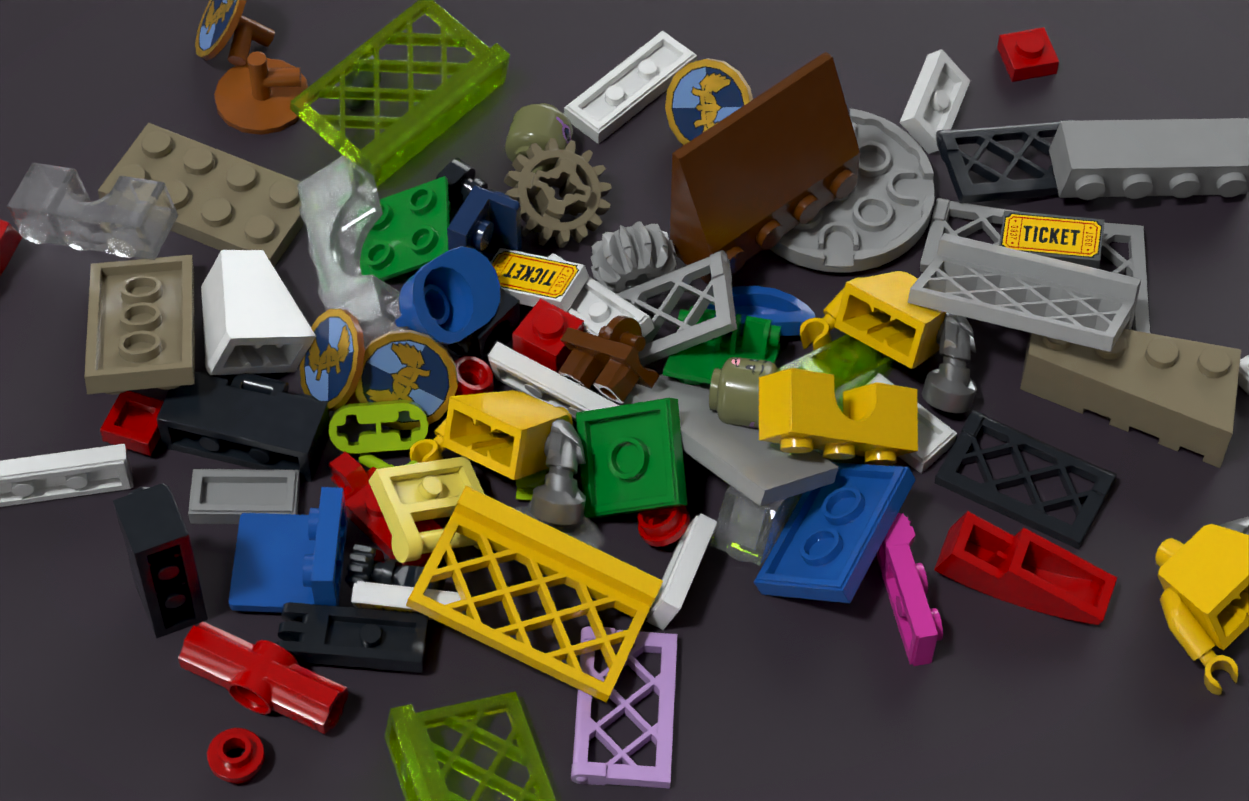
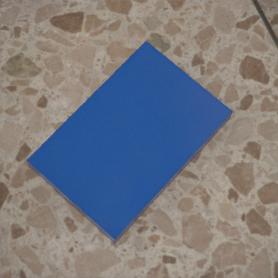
(835, 534)

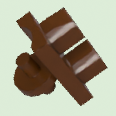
(610, 354)

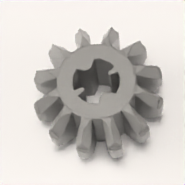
(632, 256)

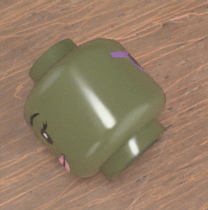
(537, 125)
(736, 390)

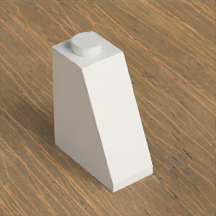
(251, 317)

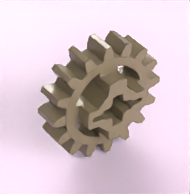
(565, 175)

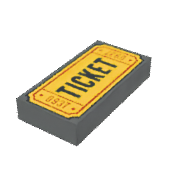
(1054, 236)

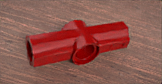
(263, 677)

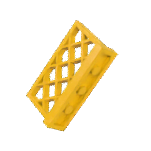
(543, 552)

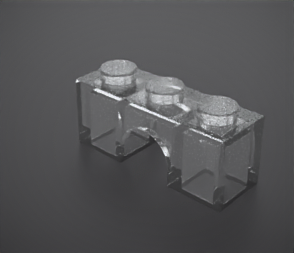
(126, 222)

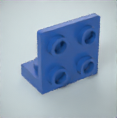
(290, 557)

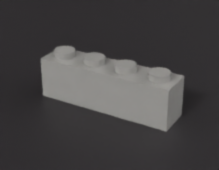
(1151, 158)

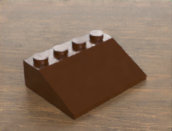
(764, 168)

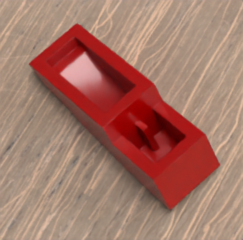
(1025, 571)

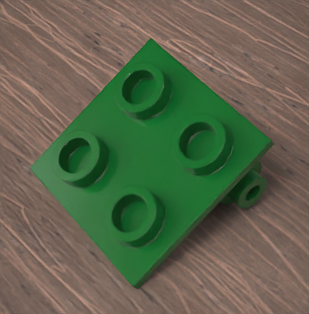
(408, 231)
(698, 362)

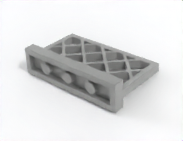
(1028, 292)

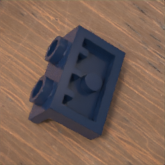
(486, 223)

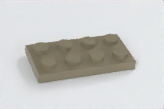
(215, 193)
(140, 325)

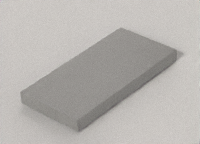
(734, 451)

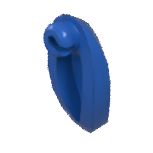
(770, 304)

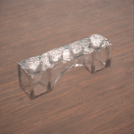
(339, 211)

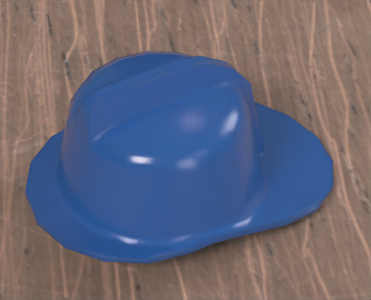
(450, 296)

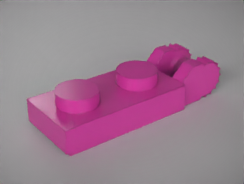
(907, 593)

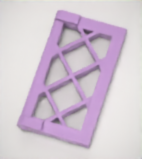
(660, 734)

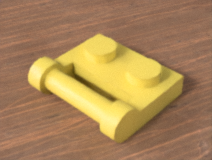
(420, 494)

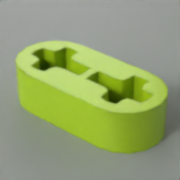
(379, 439)

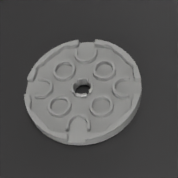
(882, 212)

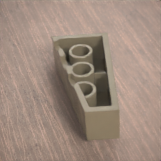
(1146, 382)

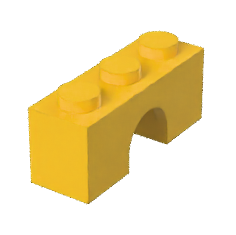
(803, 415)

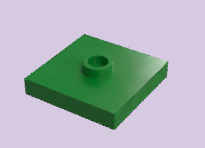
(632, 458)

